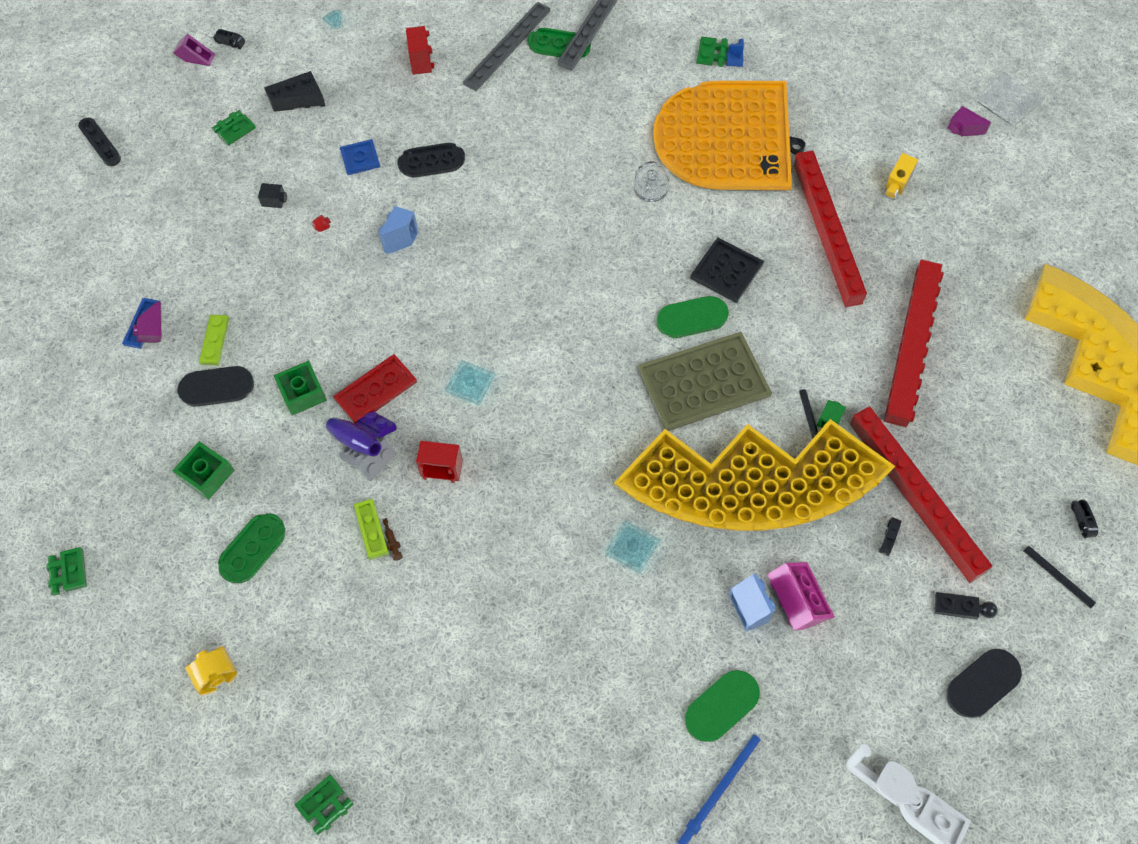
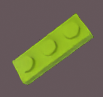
(214, 340)
(371, 529)

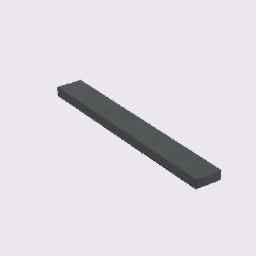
(586, 34)
(506, 46)

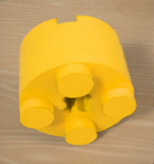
(211, 670)

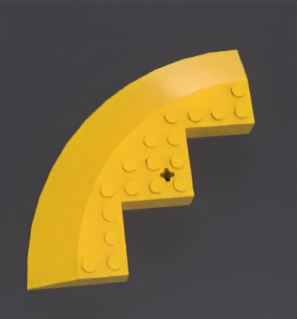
(1106, 349)
(754, 480)

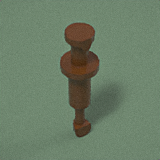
(393, 544)

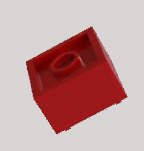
(419, 50)
(439, 461)

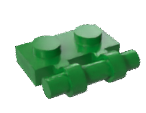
(707, 49)
(233, 127)
(72, 568)
(319, 799)

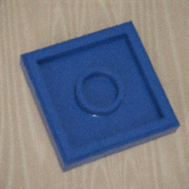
(360, 157)

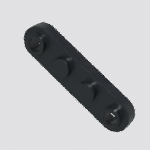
(99, 141)

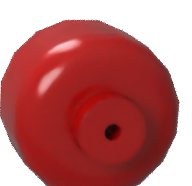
(321, 223)

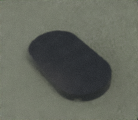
(431, 160)
(215, 386)
(984, 683)

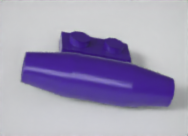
(361, 435)

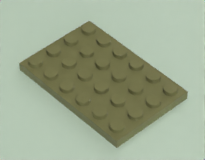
(704, 381)

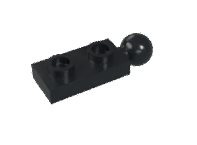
(963, 606)

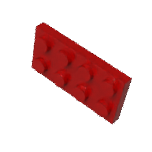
(375, 388)

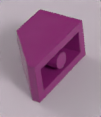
(193, 51)
(968, 123)
(149, 325)

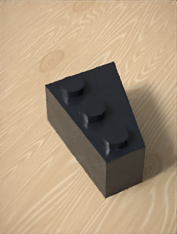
(295, 93)

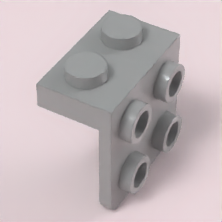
(369, 465)

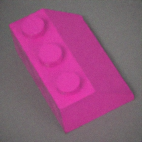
(800, 595)

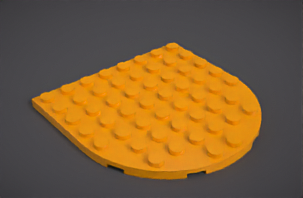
(720, 132)

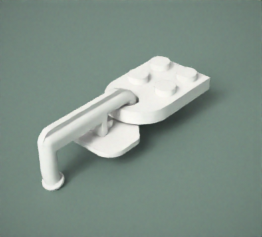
(917, 804)

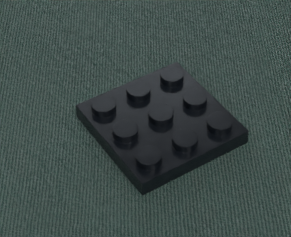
(727, 270)

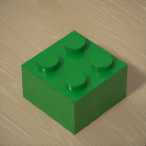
(300, 388)
(203, 470)

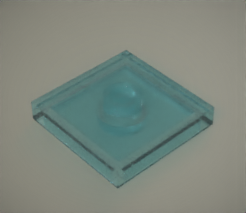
(470, 383)
(632, 547)

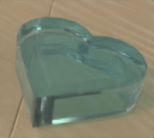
(333, 19)

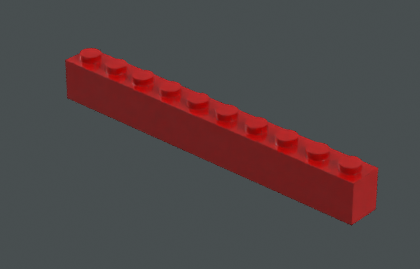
(830, 229)
(913, 344)
(922, 496)

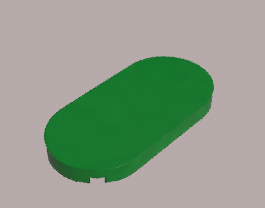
(552, 42)
(692, 317)
(251, 548)
(722, 706)

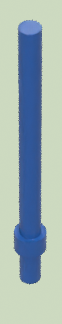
(694, 825)

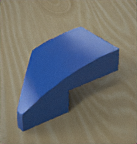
(735, 54)

